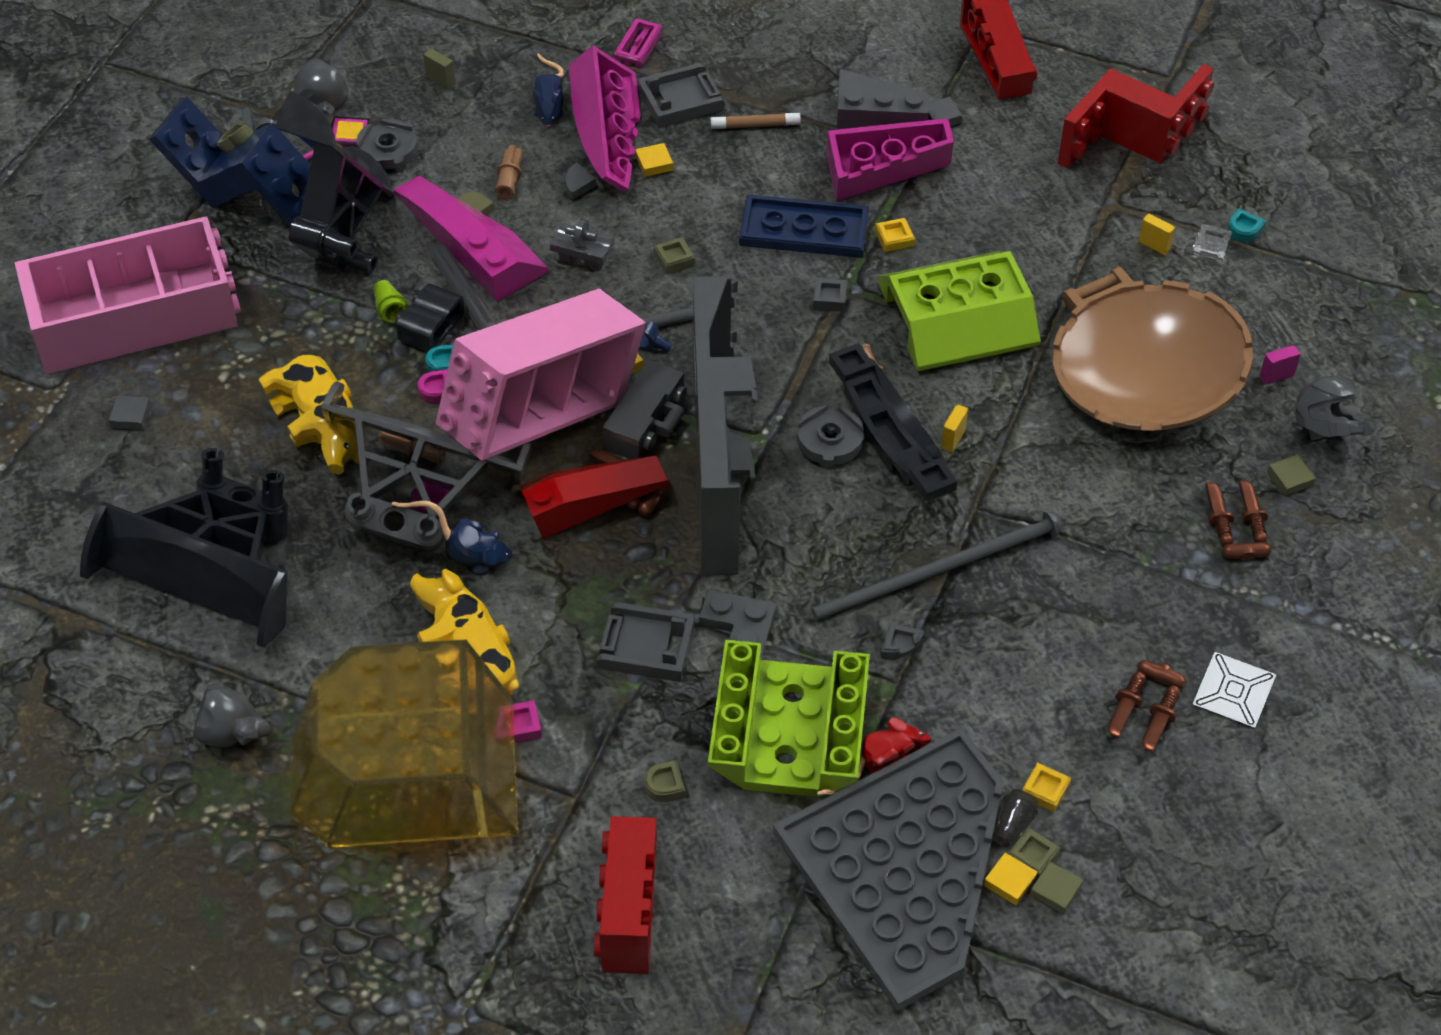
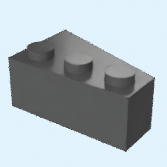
(876, 102)

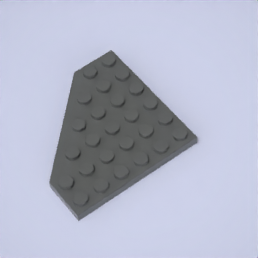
(904, 862)

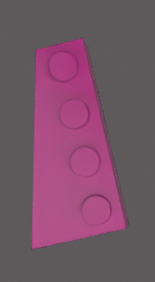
(886, 154)

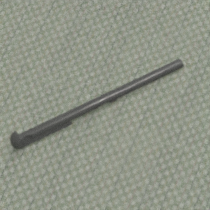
(1051, 524)

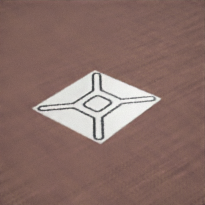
(1234, 689)

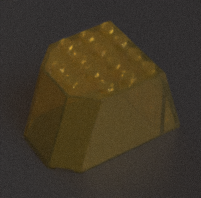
(405, 748)

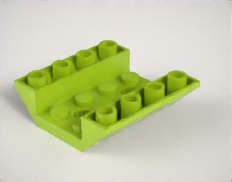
(966, 315)
(758, 724)

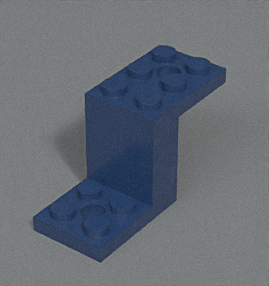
(261, 163)

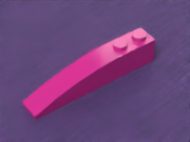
(606, 113)
(477, 242)

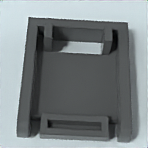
(684, 94)
(639, 640)

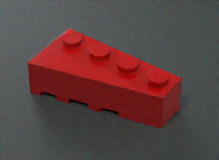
(998, 46)
(627, 895)

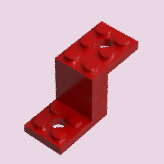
(1135, 116)

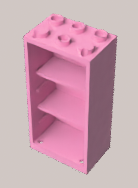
(127, 294)
(538, 373)

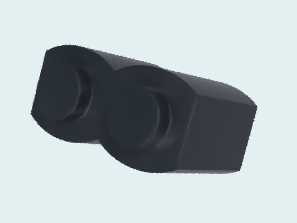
(429, 317)

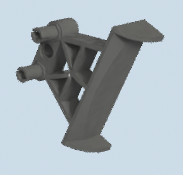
(369, 513)

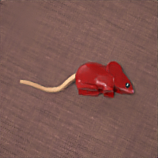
(887, 747)

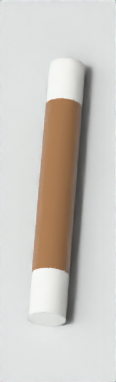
(755, 121)

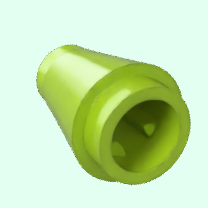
(388, 301)

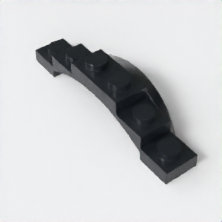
(892, 424)

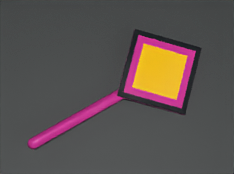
(345, 131)

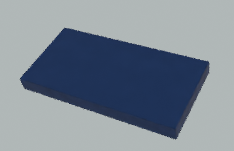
(804, 226)

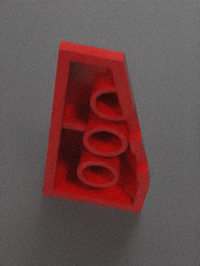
(581, 493)

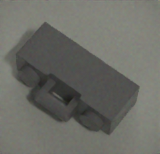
(640, 412)

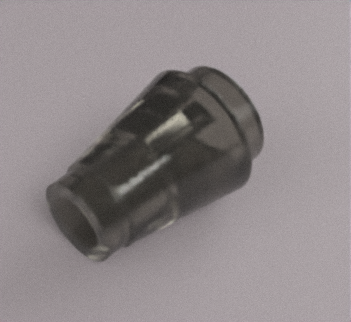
(1015, 816)

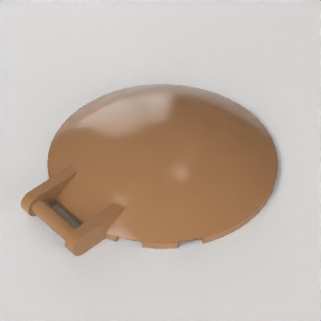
(1150, 352)

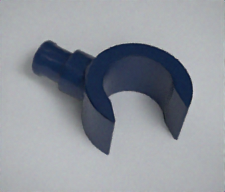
(652, 339)

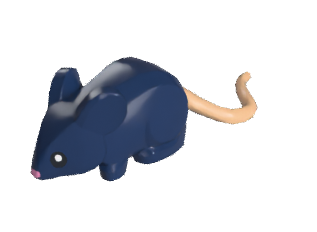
(548, 94)
(467, 541)

